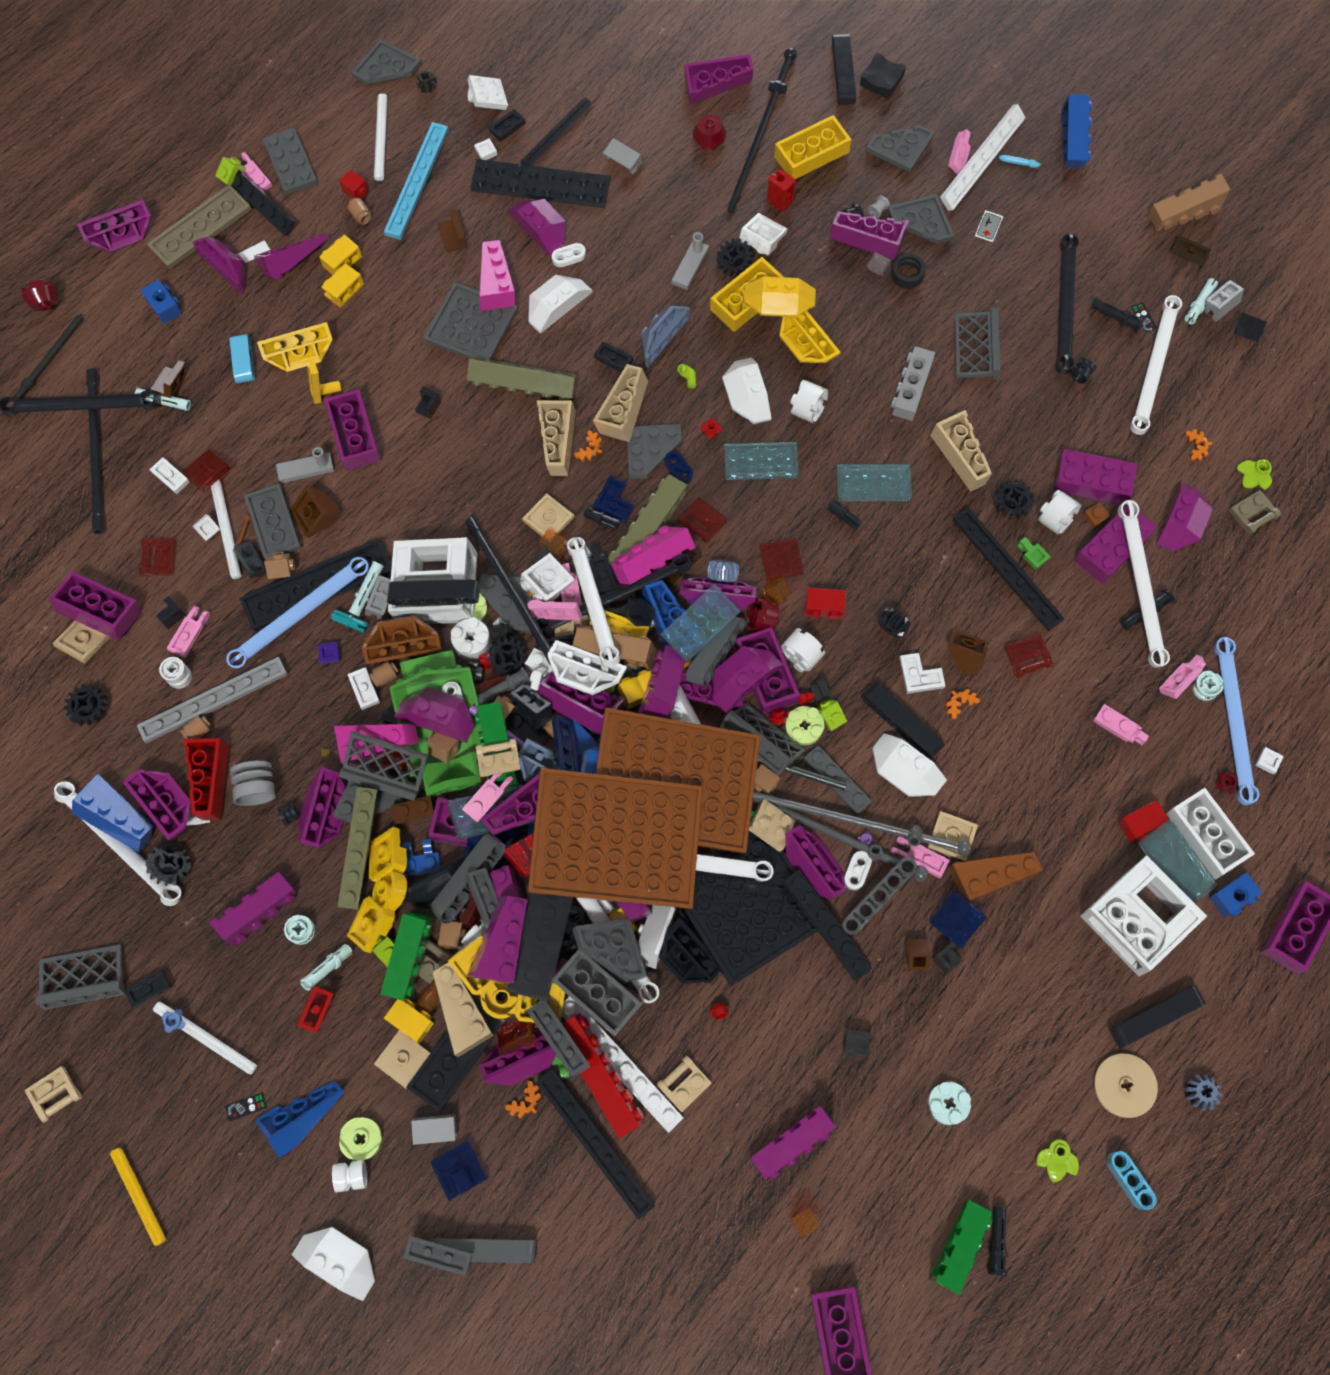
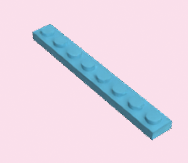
(416, 181)

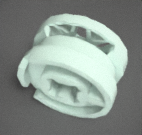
(1207, 685)
(299, 929)

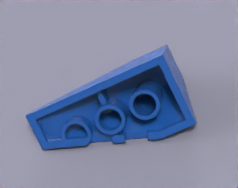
(289, 1125)

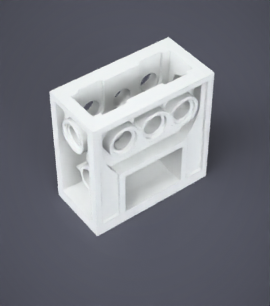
(408, 566)
(1133, 927)

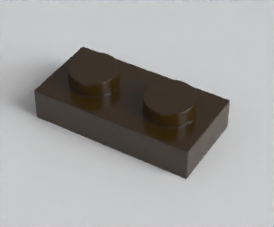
(1191, 251)

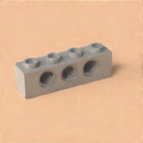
(904, 407)

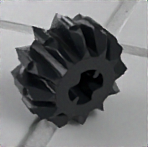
(894, 622)

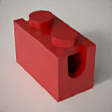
(781, 190)
(825, 603)
(1143, 821)
(314, 1008)

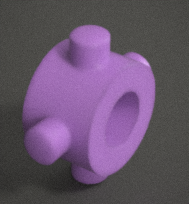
(866, 839)

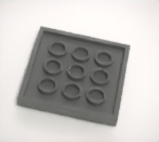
(466, 329)

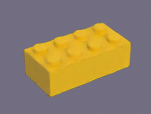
(812, 147)
(729, 301)

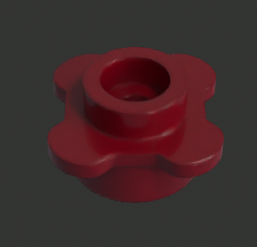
(1232, 781)

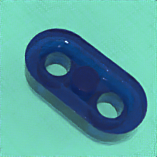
(680, 468)

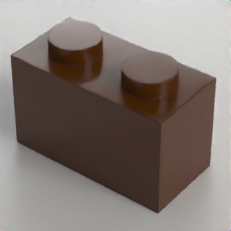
(413, 812)

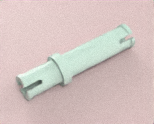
(1198, 306)
(171, 402)
(376, 569)
(332, 962)

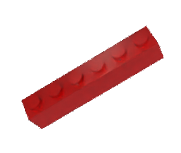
(603, 1079)

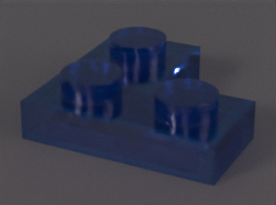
(610, 501)

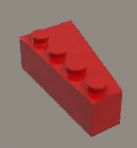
(207, 776)

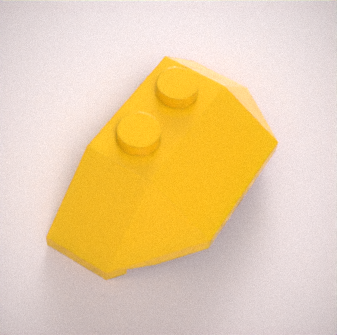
(779, 296)
(807, 339)
(292, 349)

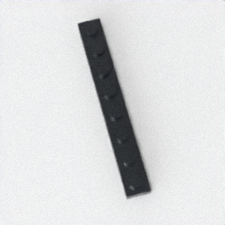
(1008, 569)
(595, 1144)

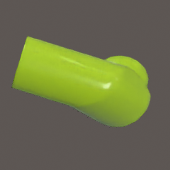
(688, 373)

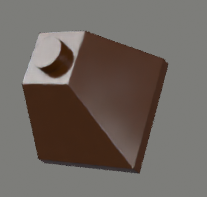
(314, 511)
(967, 651)

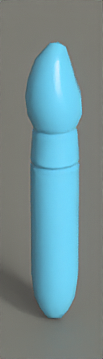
(1019, 161)

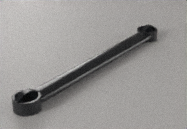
(1067, 294)
(79, 403)
(625, 590)

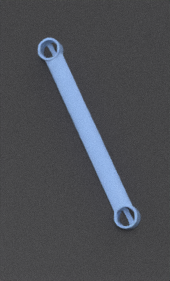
(297, 612)
(1236, 721)

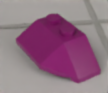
(541, 223)
(117, 227)
(223, 261)
(1185, 519)
(737, 592)
(742, 675)
(437, 713)
(161, 800)
(316, 819)
(815, 862)
(515, 1067)

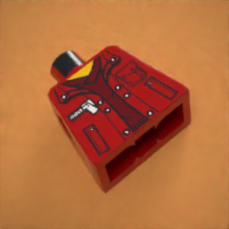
(520, 855)

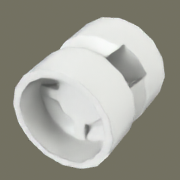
(175, 672)
(349, 1176)

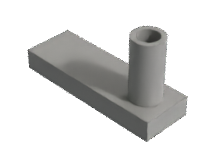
(691, 262)
(306, 467)

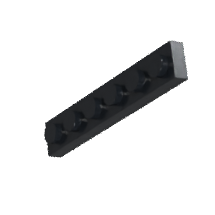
(263, 203)
(827, 925)

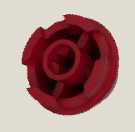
(709, 132)
(40, 295)
(762, 615)

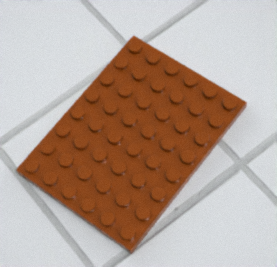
(690, 755)
(615, 839)

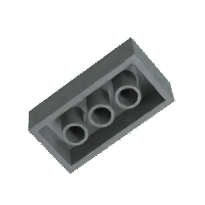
(597, 992)

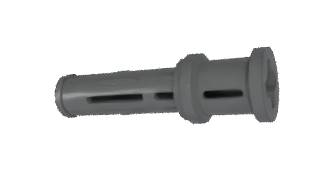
(505, 686)

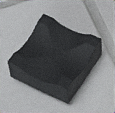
(882, 76)

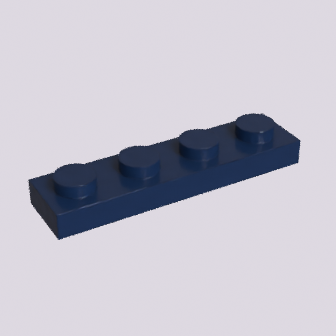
(565, 744)

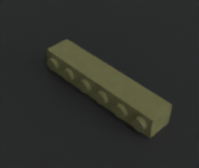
(522, 377)
(655, 515)
(358, 848)

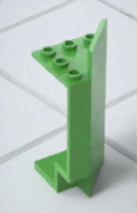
(435, 672)

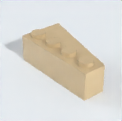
(622, 404)
(557, 431)
(462, 1016)

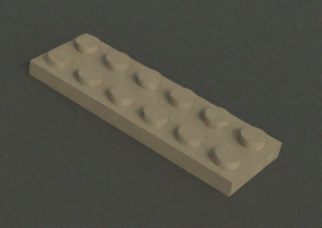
(206, 220)

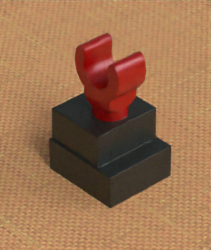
(817, 692)

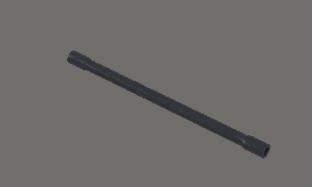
(97, 518)
(476, 531)

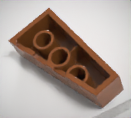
(987, 876)

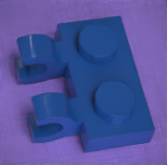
(421, 864)

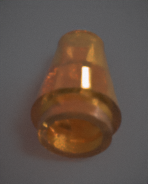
(429, 999)

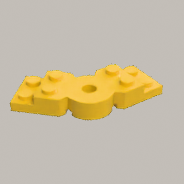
(377, 912)
(513, 1003)

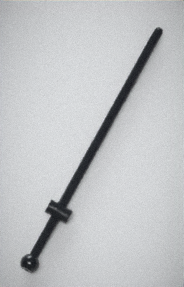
(776, 87)

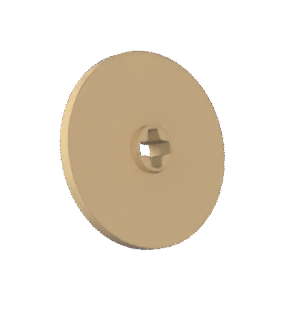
(1142, 1088)

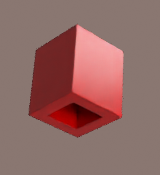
(353, 185)

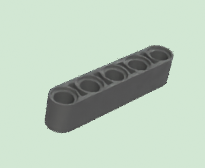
(714, 653)
(884, 887)
(456, 891)
(493, 1249)

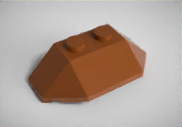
(400, 639)

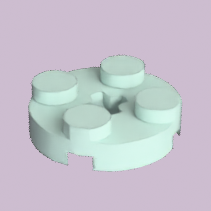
(938, 1108)

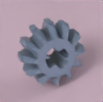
(723, 570)
(1209, 1098)

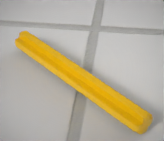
(137, 1196)

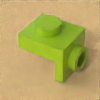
(228, 169)
(831, 713)
(383, 949)

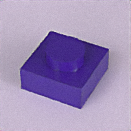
(329, 653)

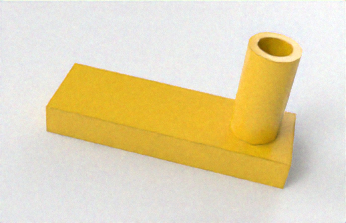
(315, 387)
(620, 624)

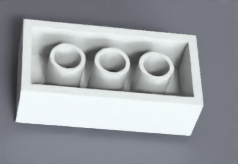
(1210, 833)

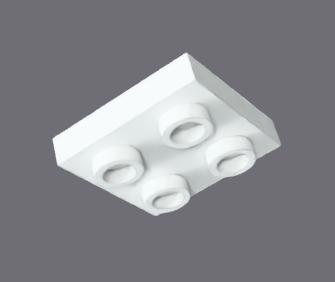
(486, 92)

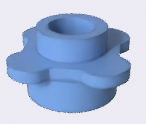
(167, 1020)

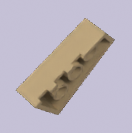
(962, 450)

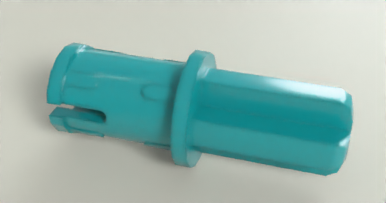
(349, 621)

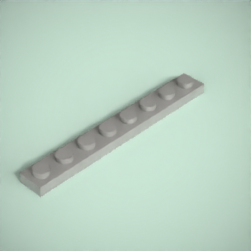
(212, 700)

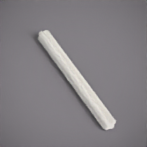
(380, 137)
(225, 529)
(210, 1041)

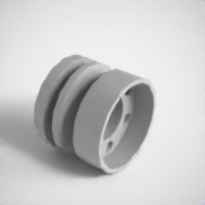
(252, 783)

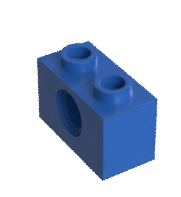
(161, 302)
(1244, 887)

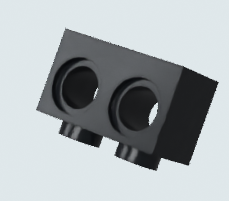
(531, 706)

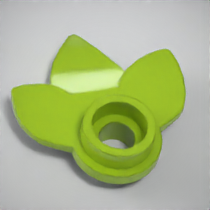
(1254, 475)
(1058, 1164)

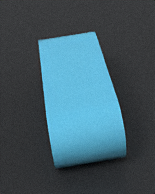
(242, 358)
(1140, 1186)

